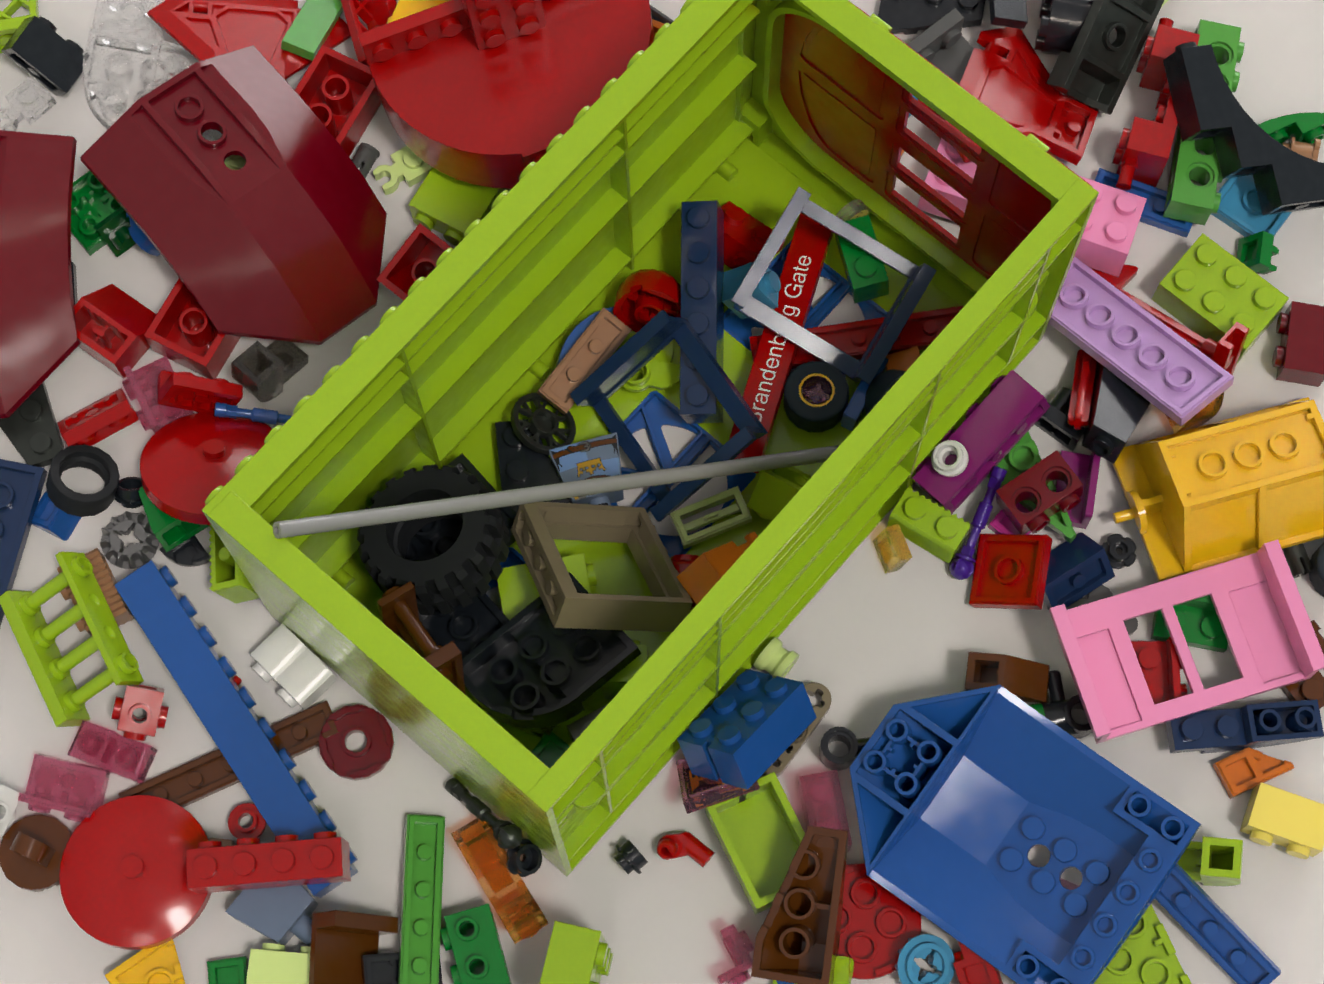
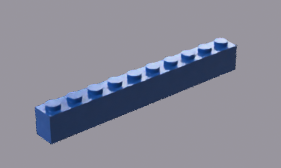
(225, 708)

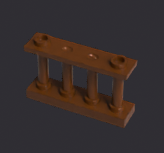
(400, 614)

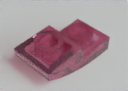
(112, 752)

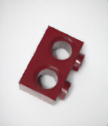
(1033, 486)

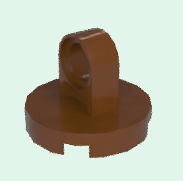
(34, 851)

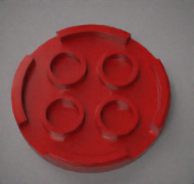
(873, 925)

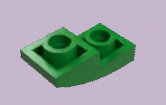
(1302, 126)

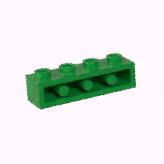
(476, 947)

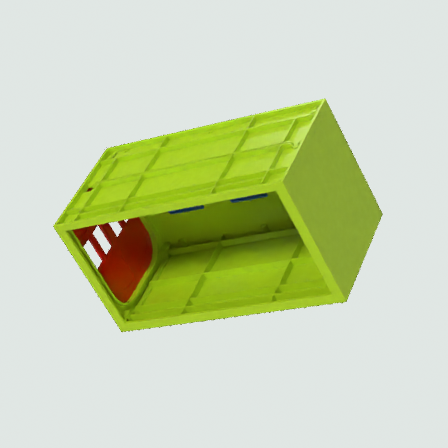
(721, 109)

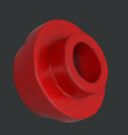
(257, 827)

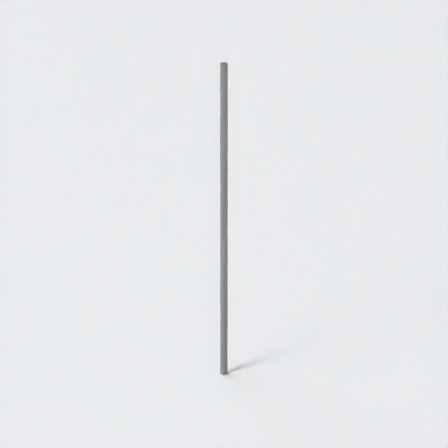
(542, 493)

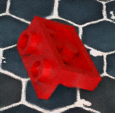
(196, 393)
(98, 420)
(1160, 669)

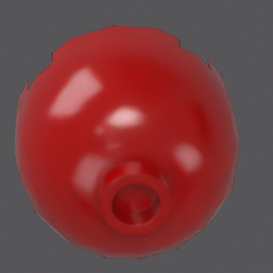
(645, 295)

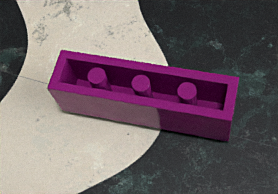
(987, 435)

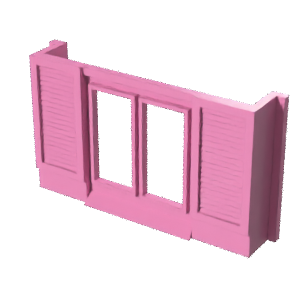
(1258, 615)

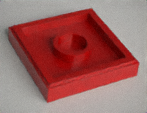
(1010, 571)

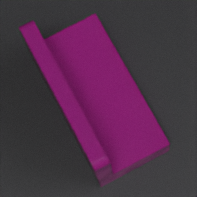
(1087, 470)

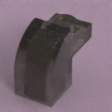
(267, 368)

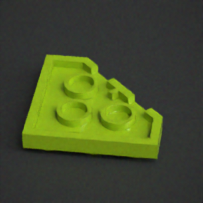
(1145, 957)

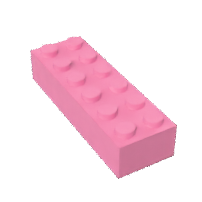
(1107, 232)

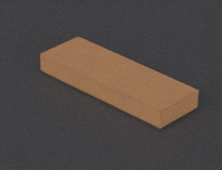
(584, 357)

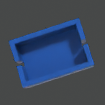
(747, 728)

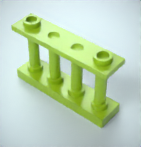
(40, 649)

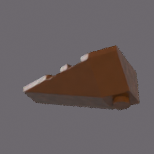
(804, 922)

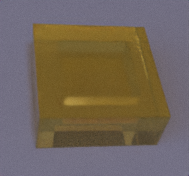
(892, 548)

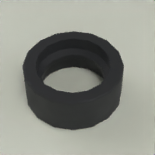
(85, 457)

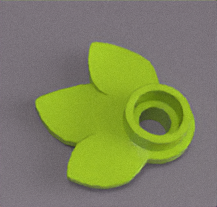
(658, 372)

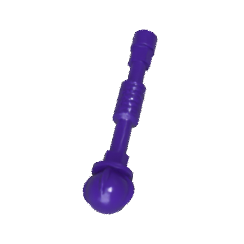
(963, 564)

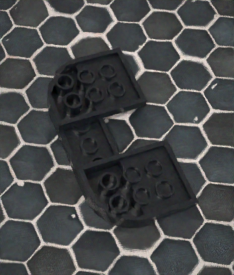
(522, 666)

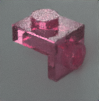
(738, 947)

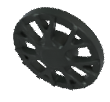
(542, 424)

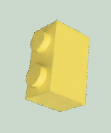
(1284, 820)

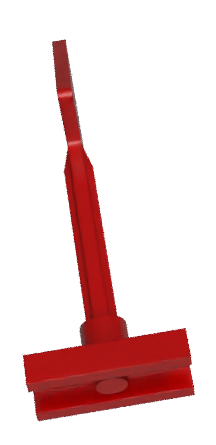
(1224, 352)

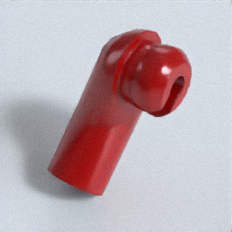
(684, 844)

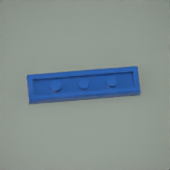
(1215, 930)

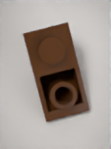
(1020, 676)

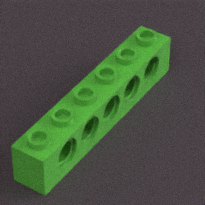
(1183, 198)

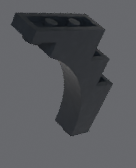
(1210, 110)

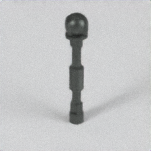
(505, 832)

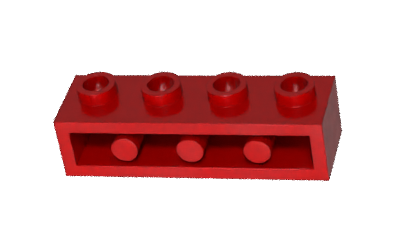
(268, 864)

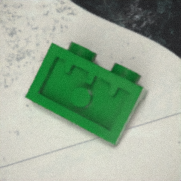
(1198, 623)

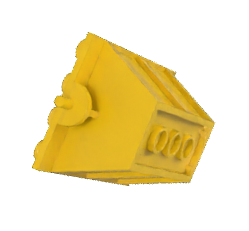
(1226, 487)

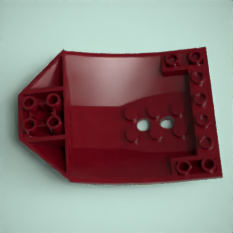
(263, 248)
(34, 262)

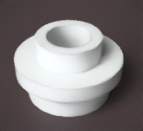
(942, 451)

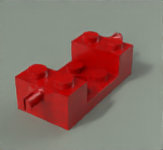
(1148, 143)

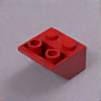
(113, 327)

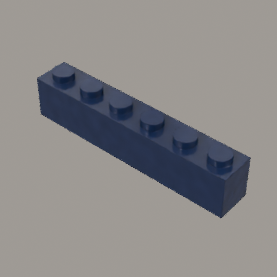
(702, 303)

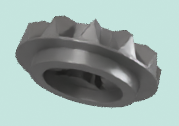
(135, 554)

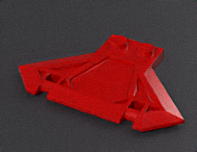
(237, 25)
(1014, 85)

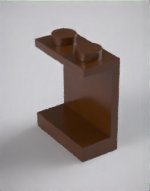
(341, 940)

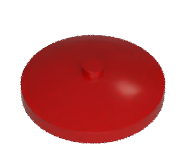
(194, 458)
(129, 872)

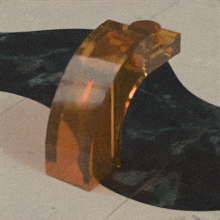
(504, 890)

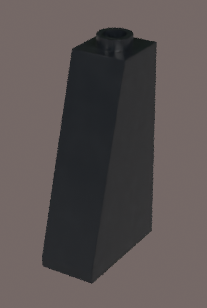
(1113, 415)

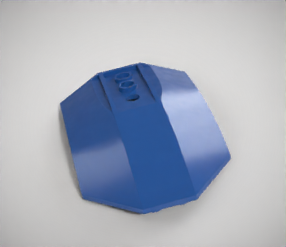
(960, 796)

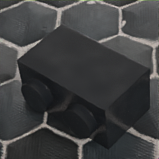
(45, 54)

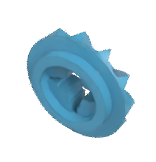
(939, 957)

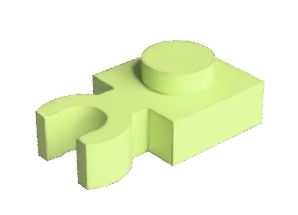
(406, 167)

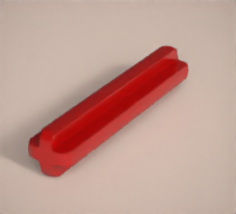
(1082, 390)

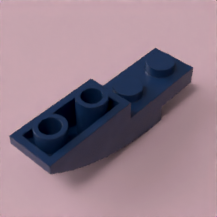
(1245, 727)

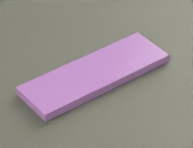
(1136, 345)

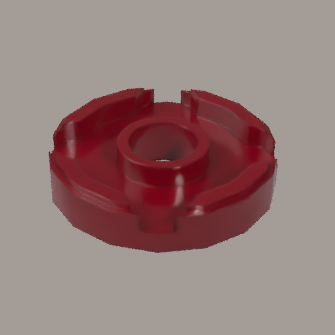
(369, 760)

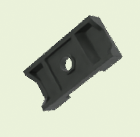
(1094, 67)

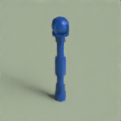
(256, 414)

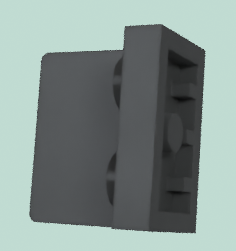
(945, 45)

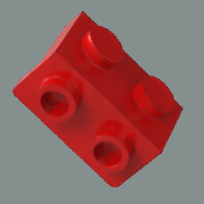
(742, 236)

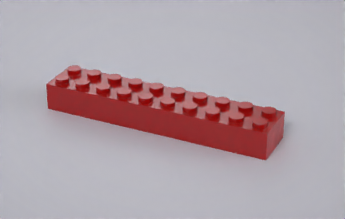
(345, 102)

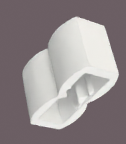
(292, 667)

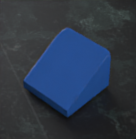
(54, 520)

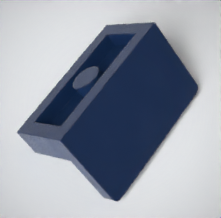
(1075, 571)

